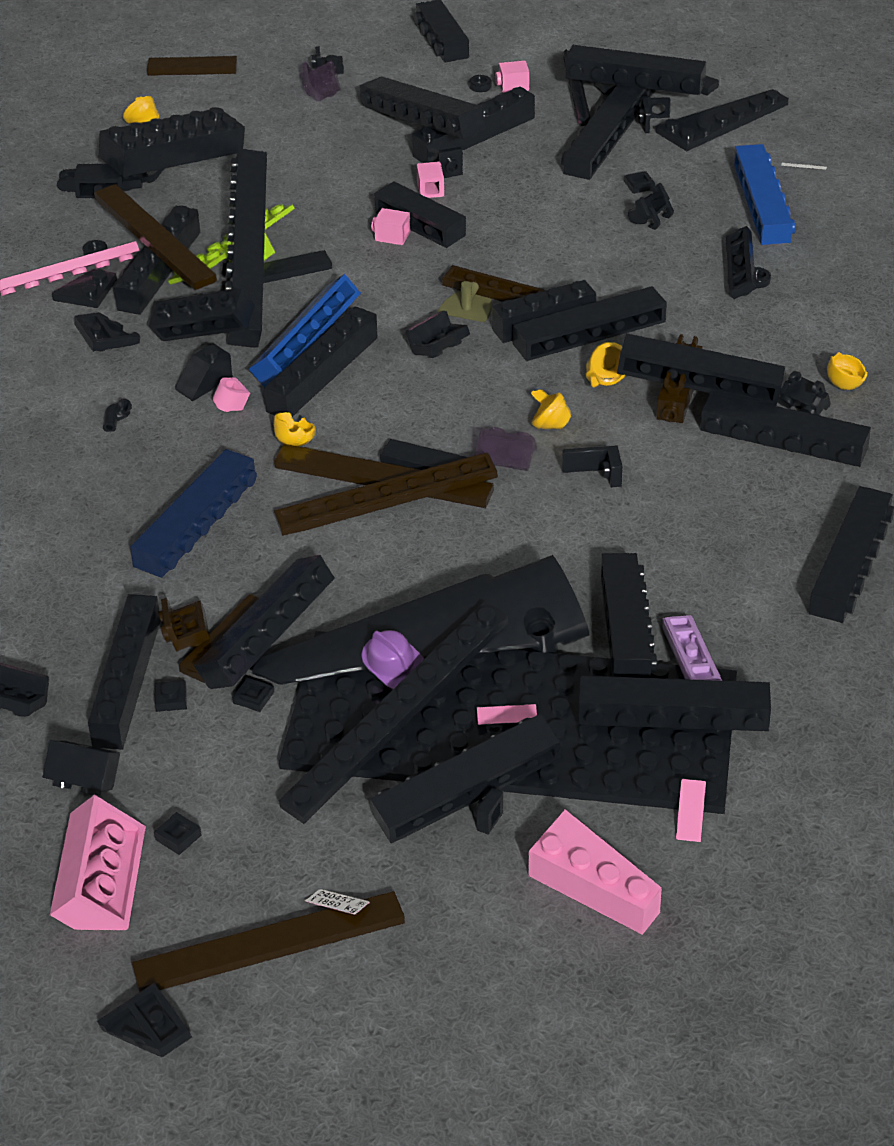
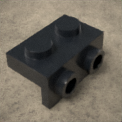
(435, 335)
(22, 690)

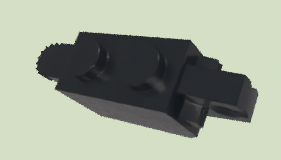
(94, 177)

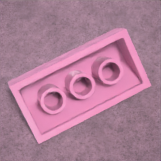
(98, 868)

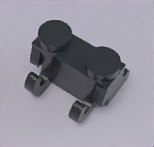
(650, 206)
(804, 394)

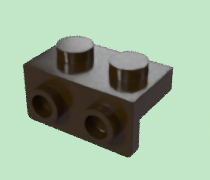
(185, 625)

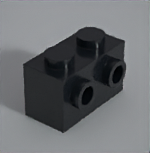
(81, 765)

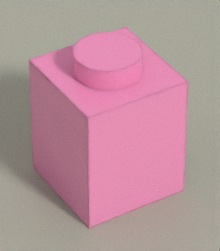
(512, 75)
(430, 179)
(391, 226)

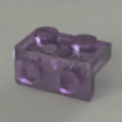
(322, 81)
(507, 448)

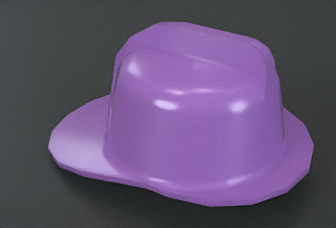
(390, 657)

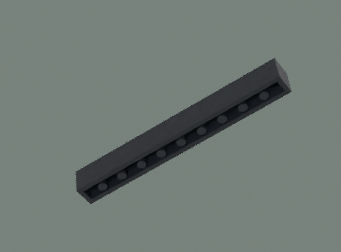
(247, 238)

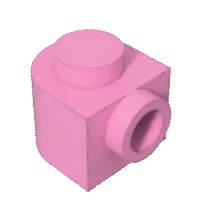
(230, 395)

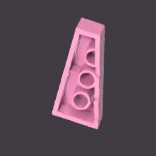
(594, 874)

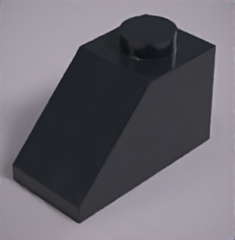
(204, 372)

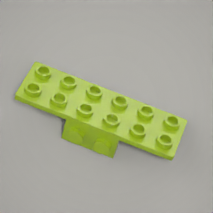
(218, 250)

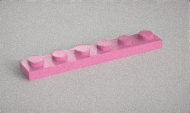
(76, 266)

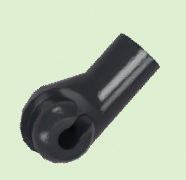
(116, 413)

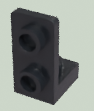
(593, 459)

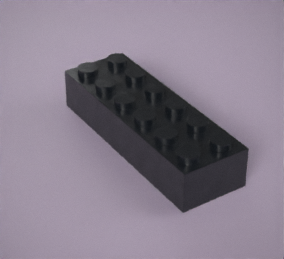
(170, 141)

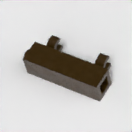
(673, 397)

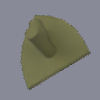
(467, 304)

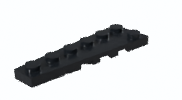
(714, 122)

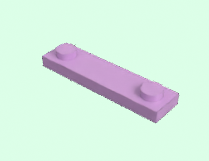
(689, 648)

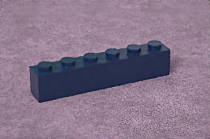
(193, 513)

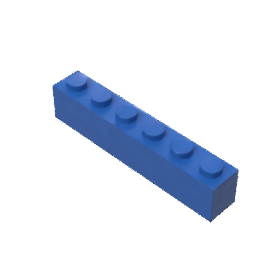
(763, 194)
(305, 329)

